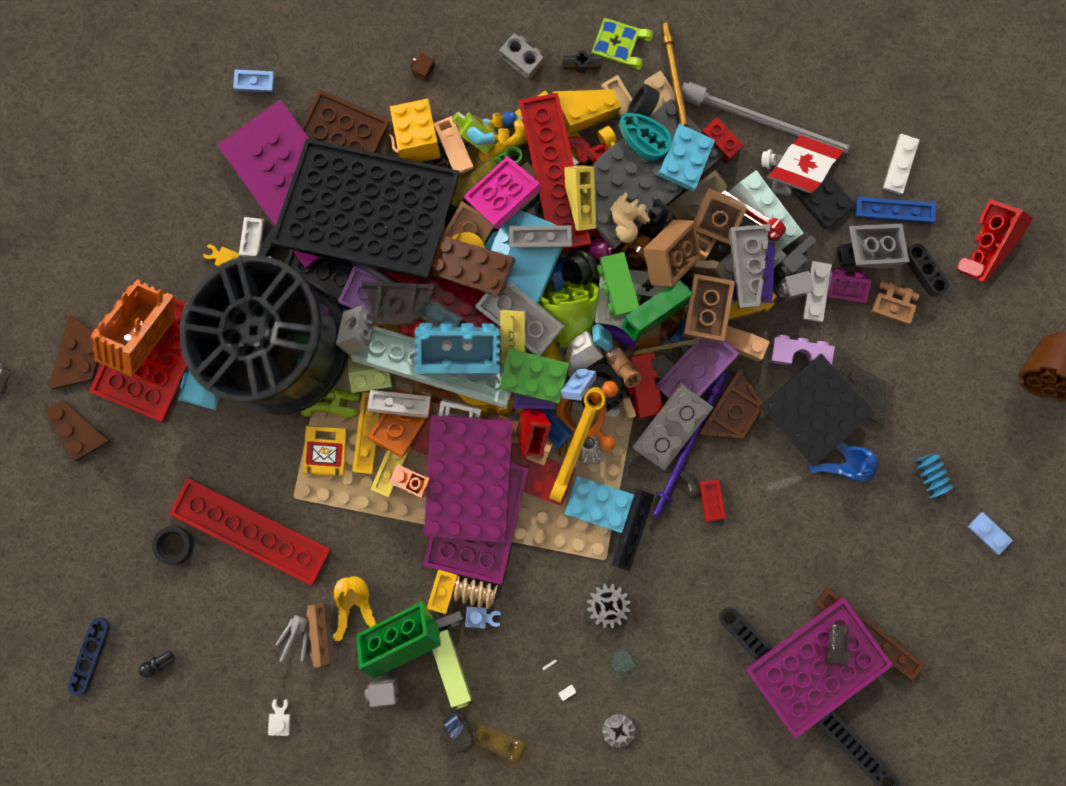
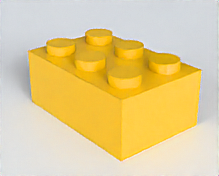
(415, 131)

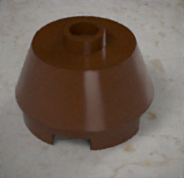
(635, 252)
(654, 337)

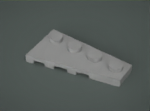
(748, 258)

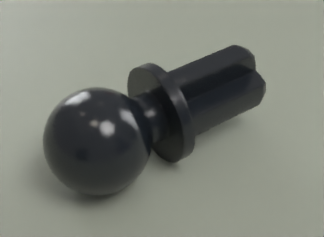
(148, 668)

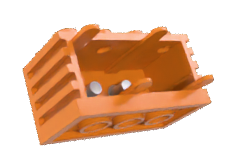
(133, 328)

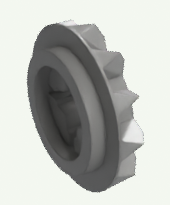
(615, 721)

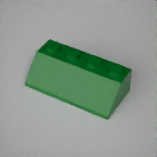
(397, 640)

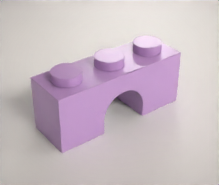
(784, 348)

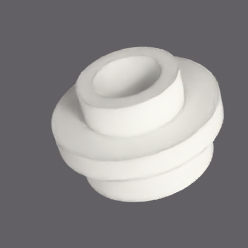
(768, 159)

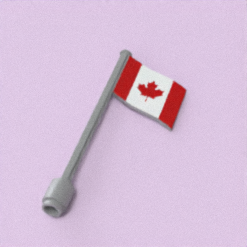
(805, 159)

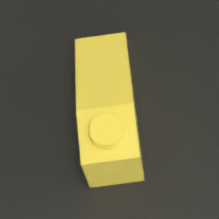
(581, 195)

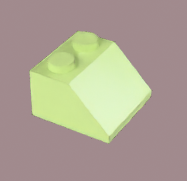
(367, 378)

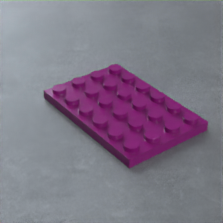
(468, 478)
(480, 558)
(801, 683)

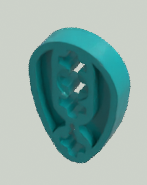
(641, 145)

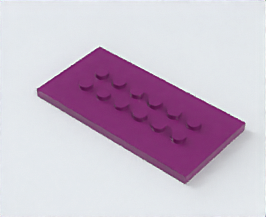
(266, 159)

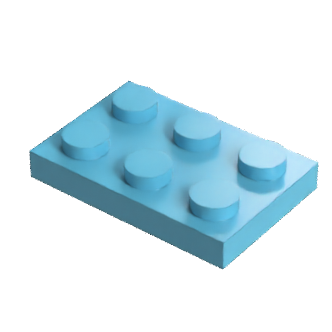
(686, 158)
(599, 504)

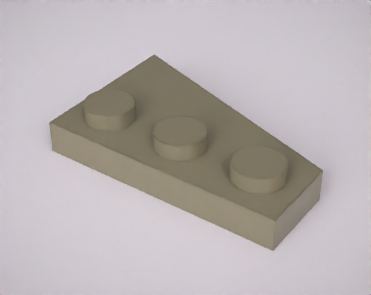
(687, 204)

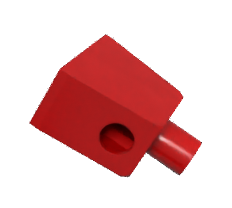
(533, 425)

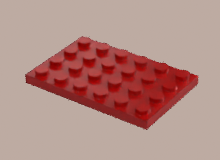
(156, 380)

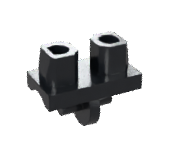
(659, 218)

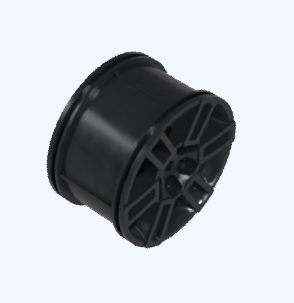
(215, 323)

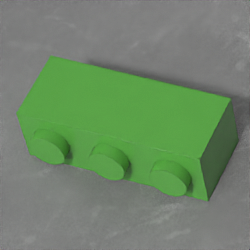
(617, 285)

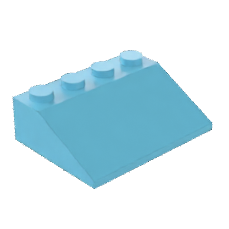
(532, 265)

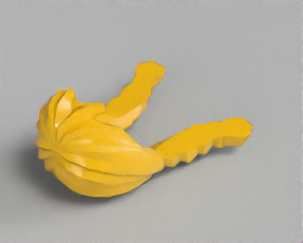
(346, 594)

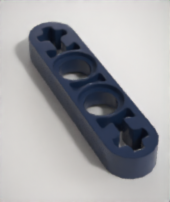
(91, 657)

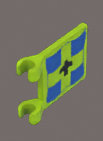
(617, 42)

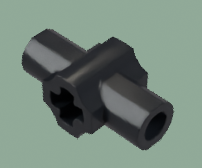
(590, 61)

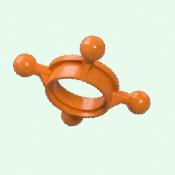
(606, 442)

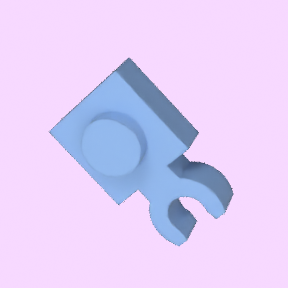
(478, 617)

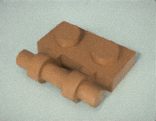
(894, 308)

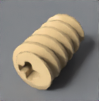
(474, 593)

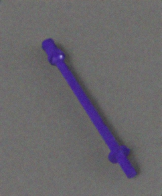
(713, 392)

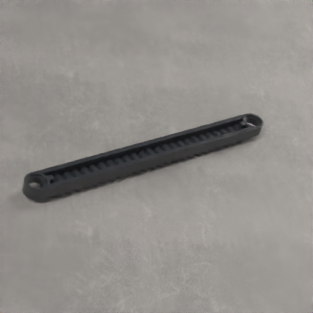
(831, 723)

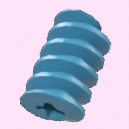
(934, 475)

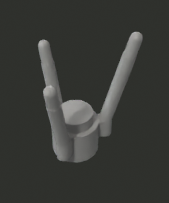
(298, 626)

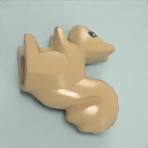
(624, 215)

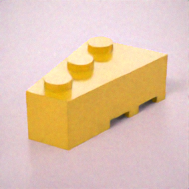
(587, 108)

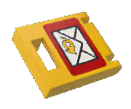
(325, 455)

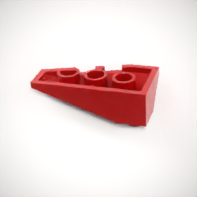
(1000, 233)

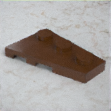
(75, 432)

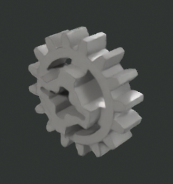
(602, 613)

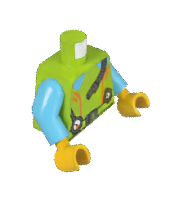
(481, 131)

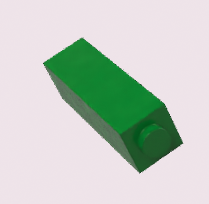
(656, 310)

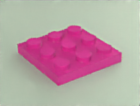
(503, 192)

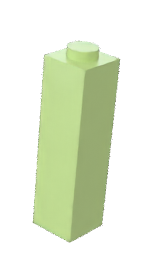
(451, 671)

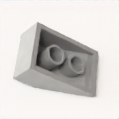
(879, 246)

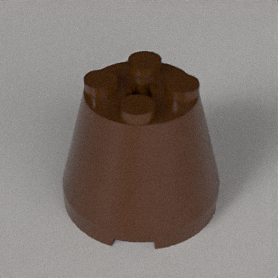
(1046, 368)

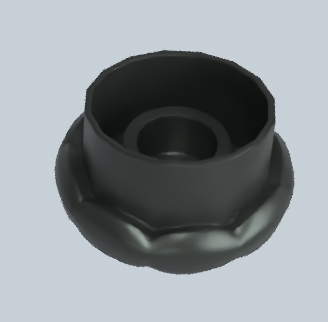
(580, 267)

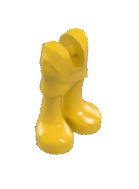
(516, 140)

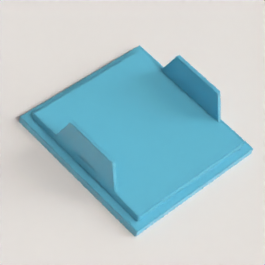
(195, 394)

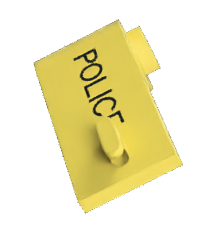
(512, 333)

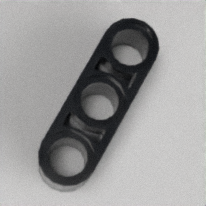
(935, 274)

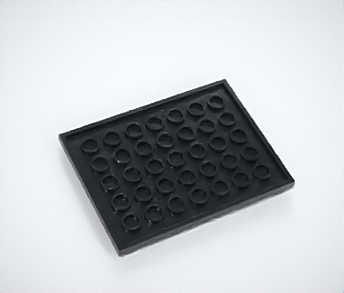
(366, 209)

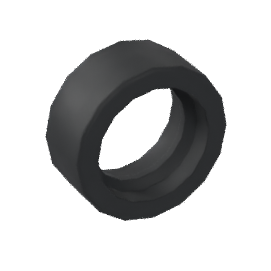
(644, 101)
(157, 549)

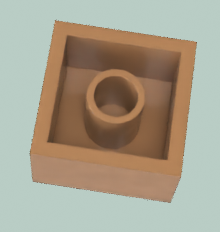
(718, 215)

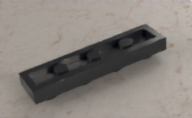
(632, 529)

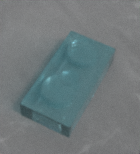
(438, 314)

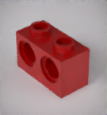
(724, 139)

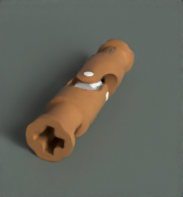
(622, 365)

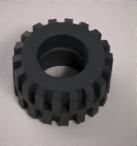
(605, 370)

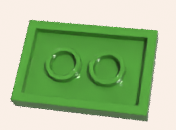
(533, 376)

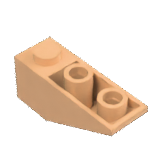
(453, 145)

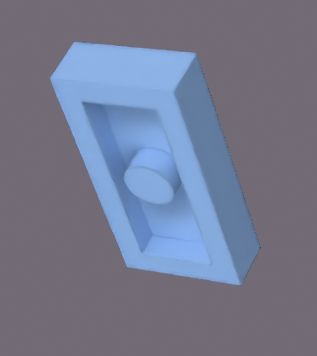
(254, 81)
(578, 384)
(990, 533)

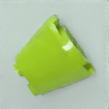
(573, 307)

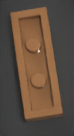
(318, 635)

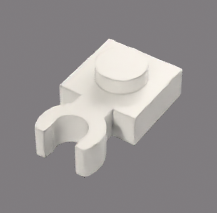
(279, 721)

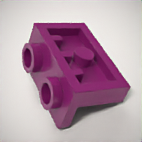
(849, 285)

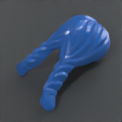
(860, 464)

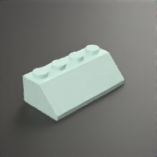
(760, 197)

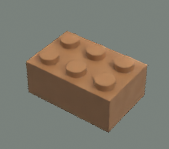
(672, 252)
(708, 308)

